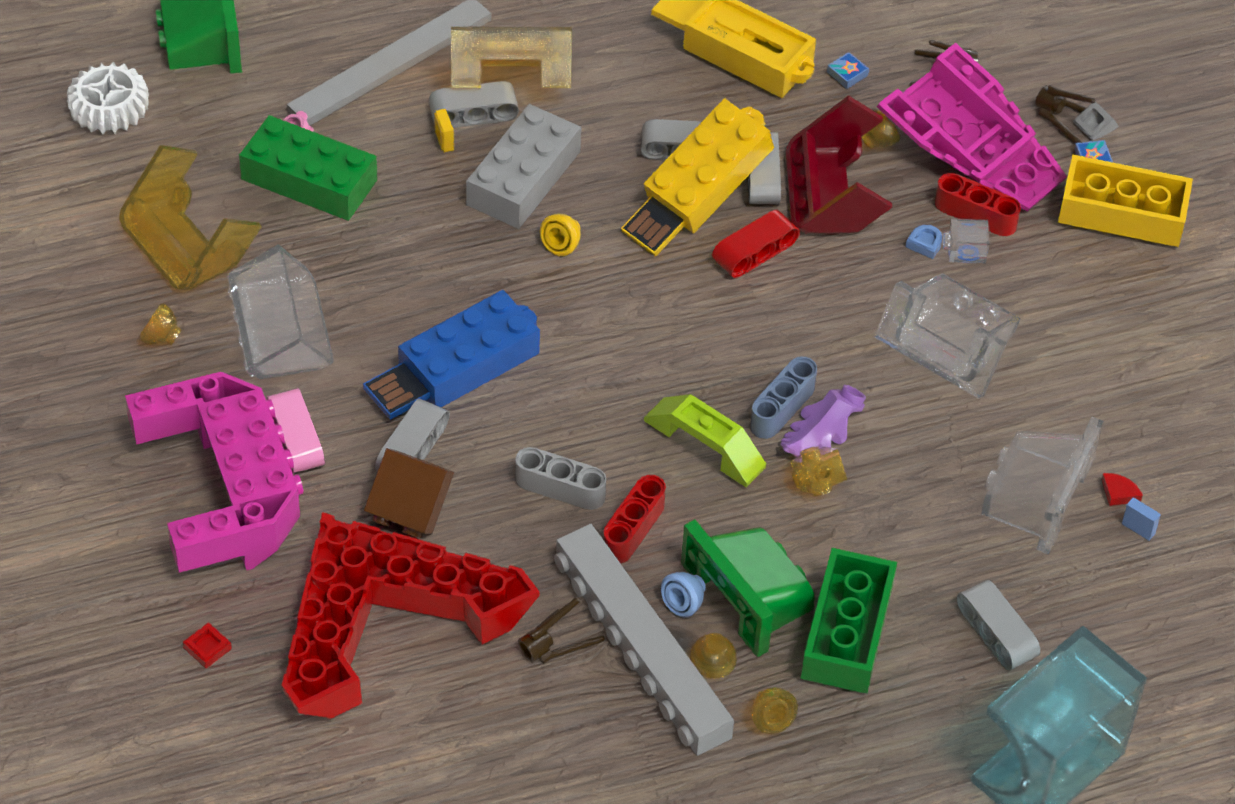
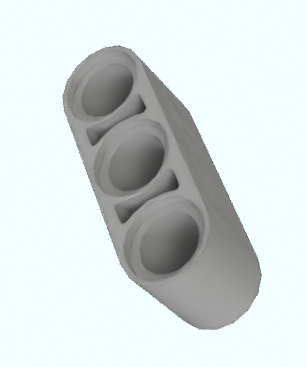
(476, 106)
(664, 136)
(765, 179)
(417, 431)
(560, 478)
(998, 624)

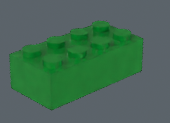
(308, 167)
(849, 620)

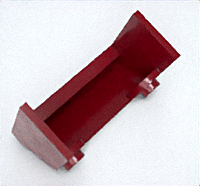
(819, 172)

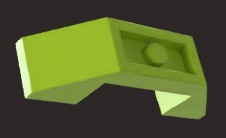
(739, 454)

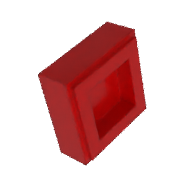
(207, 645)

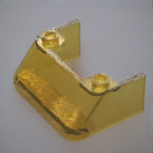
(167, 236)

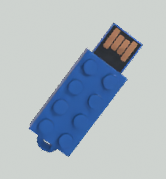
(458, 355)

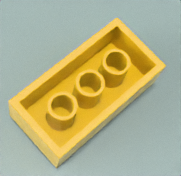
(1125, 200)

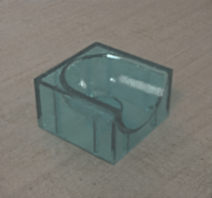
(1062, 723)

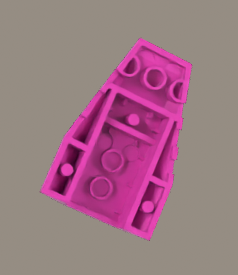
(973, 127)

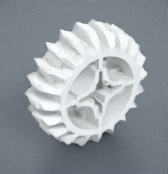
(108, 98)

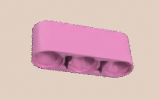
(297, 430)

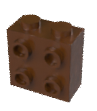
(408, 492)

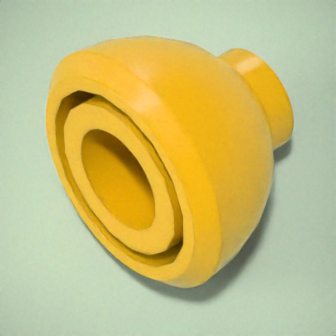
(560, 234)

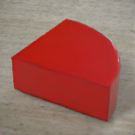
(1120, 489)

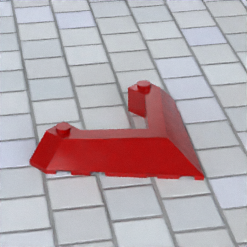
(366, 567)

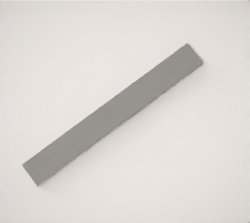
(387, 62)

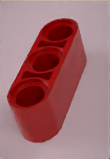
(975, 201)
(755, 243)
(635, 517)

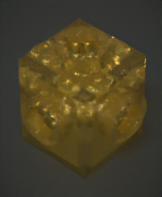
(818, 470)

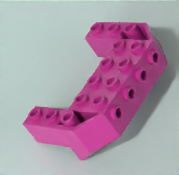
(250, 457)

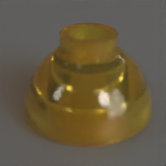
(882, 135)
(161, 327)
(713, 655)
(774, 710)

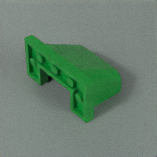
(199, 33)
(753, 578)

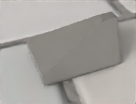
(1095, 122)

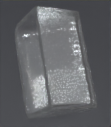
(279, 316)

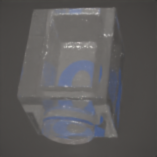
(967, 241)

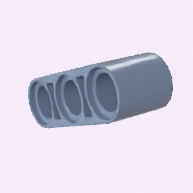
(783, 397)

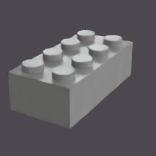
(523, 166)

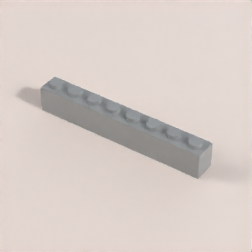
(644, 640)

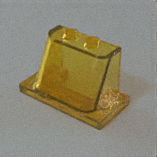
(511, 47)

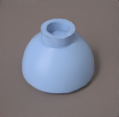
(683, 593)

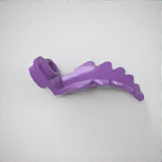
(824, 421)

